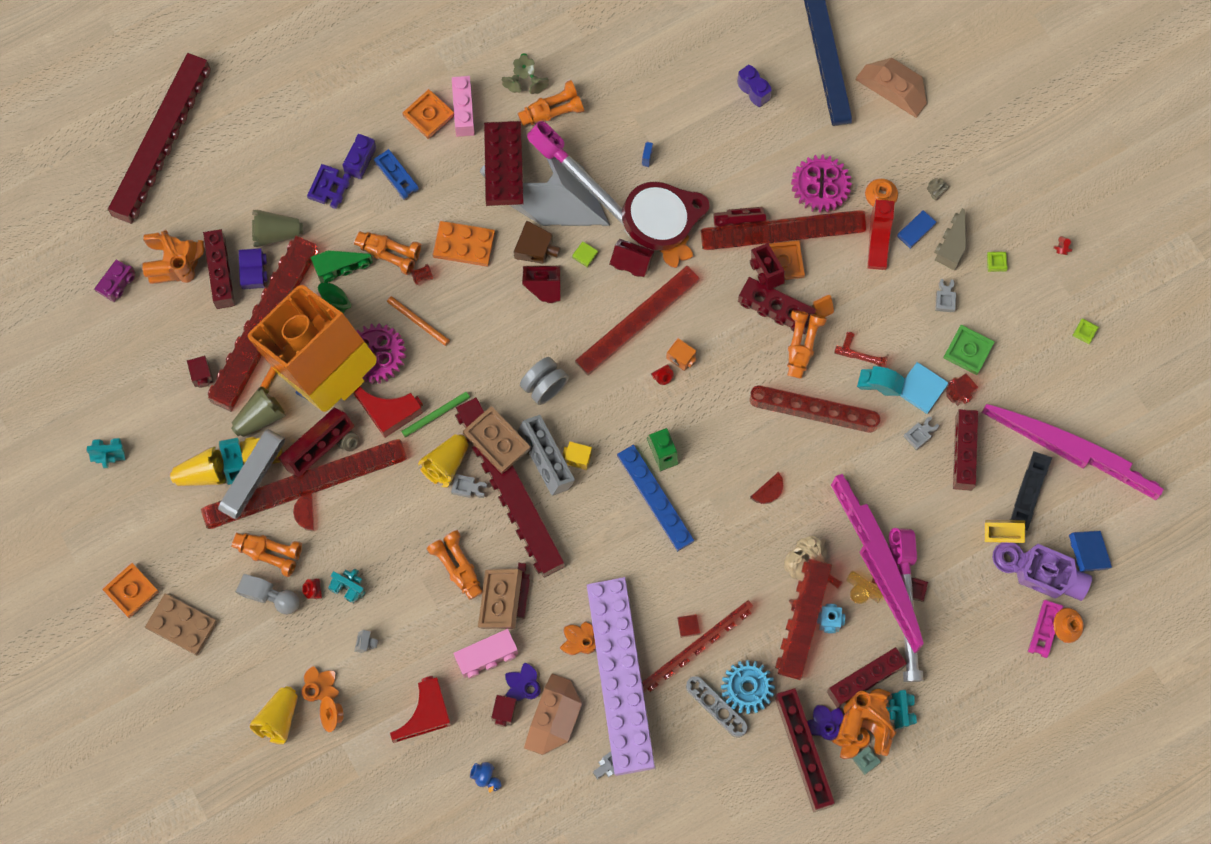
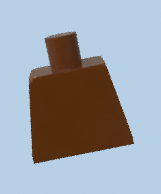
(535, 244)

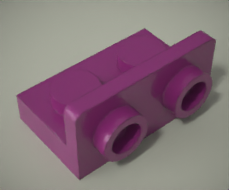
(115, 280)

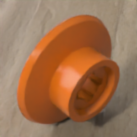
(872, 191)
(1062, 625)
(330, 713)

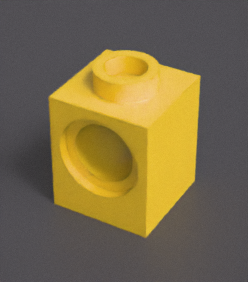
(577, 455)

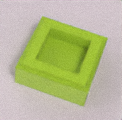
(585, 254)
(997, 261)
(1085, 331)

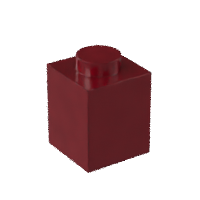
(200, 371)
(503, 710)

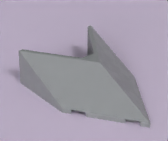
(561, 201)

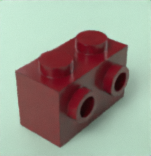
(631, 258)
(767, 266)

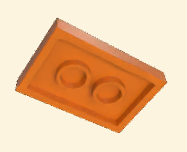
(464, 243)

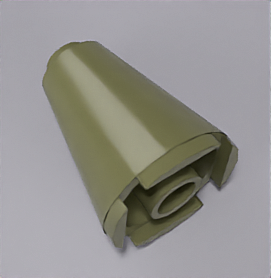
(273, 228)
(257, 413)

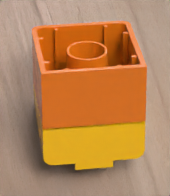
(313, 348)

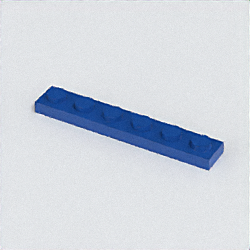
(655, 498)

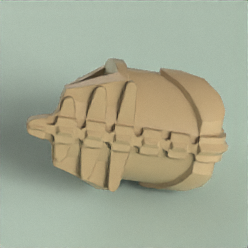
(806, 548)

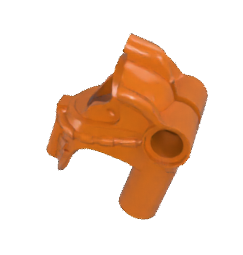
(178, 258)
(870, 713)

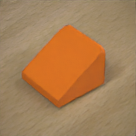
(824, 306)

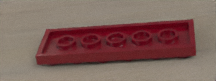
(503, 163)

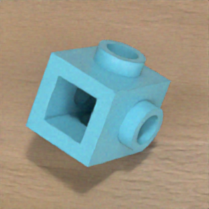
(828, 625)

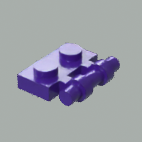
(323, 184)

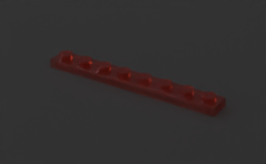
(637, 320)
(697, 646)

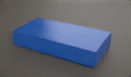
(916, 229)

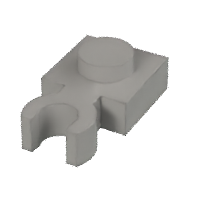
(945, 298)
(920, 434)
(465, 486)

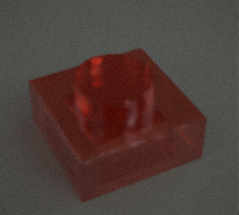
(688, 626)

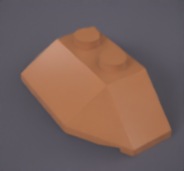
(895, 84)
(553, 716)

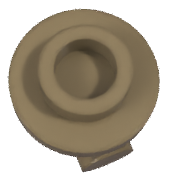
(937, 187)
(349, 441)

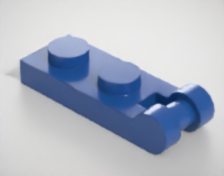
(395, 174)

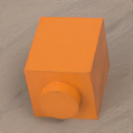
(681, 355)

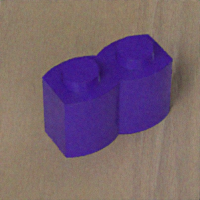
(751, 83)
(252, 268)

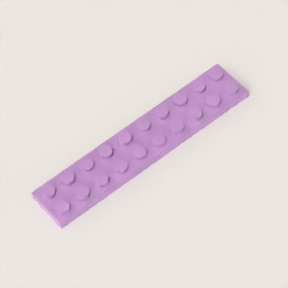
(620, 677)

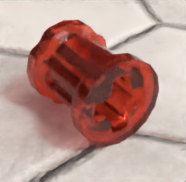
(421, 274)

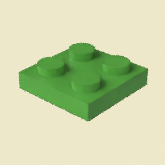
(968, 349)

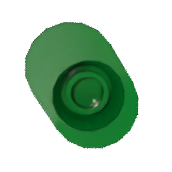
(334, 296)

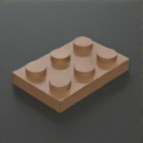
(496, 440)
(500, 599)
(180, 624)

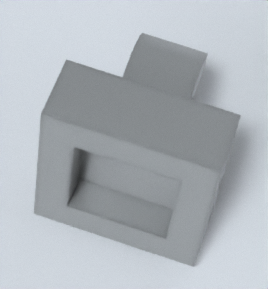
(364, 642)

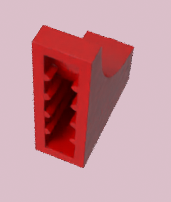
(879, 234)
(389, 413)
(429, 714)

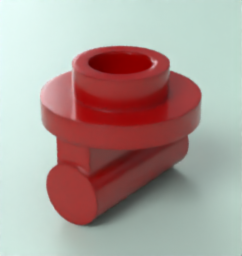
(1063, 246)
(663, 375)
(312, 589)

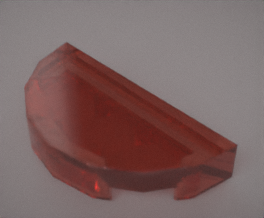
(769, 491)
(304, 512)

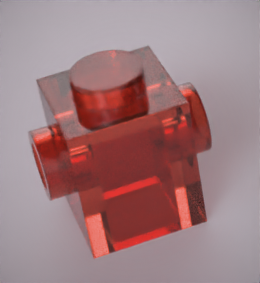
(961, 390)

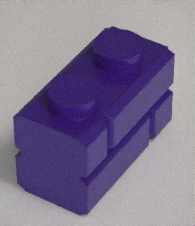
(359, 156)

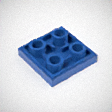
(1090, 551)

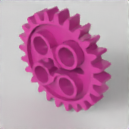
(804, 182)
(374, 337)

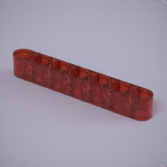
(824, 407)

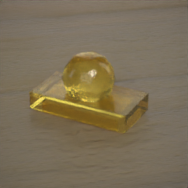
(862, 589)

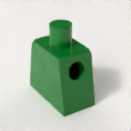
(663, 447)

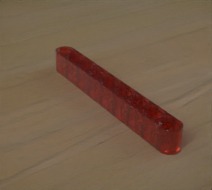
(783, 230)

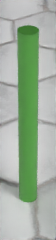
(435, 414)

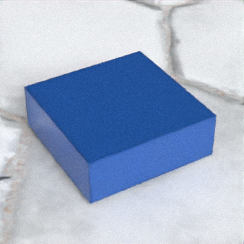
(647, 154)

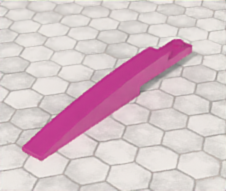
(1074, 449)
(879, 561)

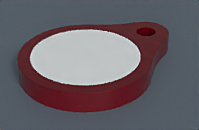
(662, 214)

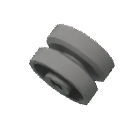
(544, 380)

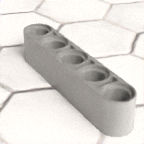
(251, 474)

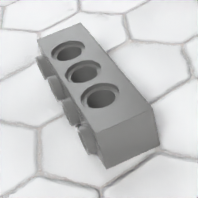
(546, 455)

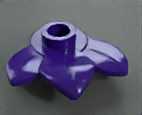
(521, 681)
(825, 719)

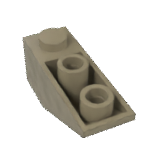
(954, 244)

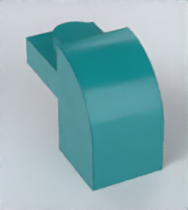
(881, 379)
(231, 457)

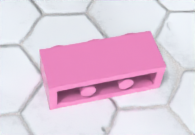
(463, 106)
(486, 654)

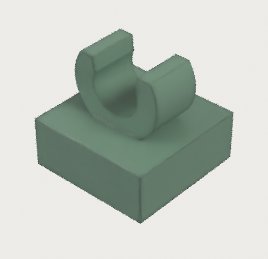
(866, 760)

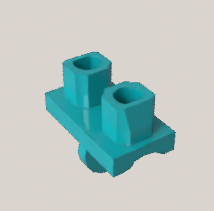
(106, 453)
(339, 581)
(899, 709)

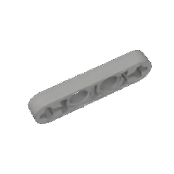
(713, 709)

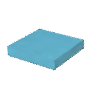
(922, 387)

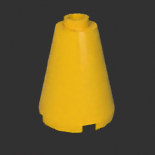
(443, 461)
(201, 469)
(276, 716)

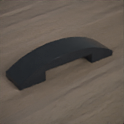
(1030, 488)

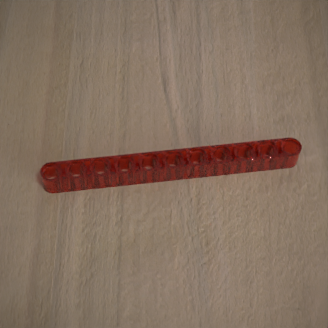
(312, 481)

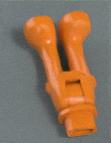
(541, 109)
(378, 244)
(800, 354)
(256, 548)
(462, 576)

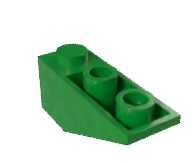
(337, 263)

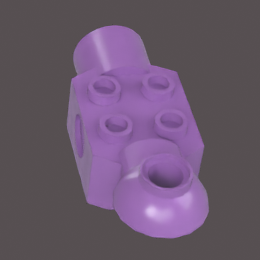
(1043, 570)

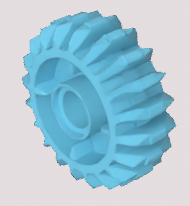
(750, 675)

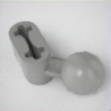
(261, 590)

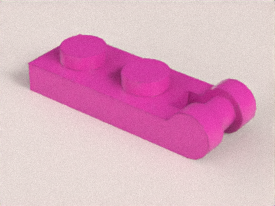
(1044, 628)

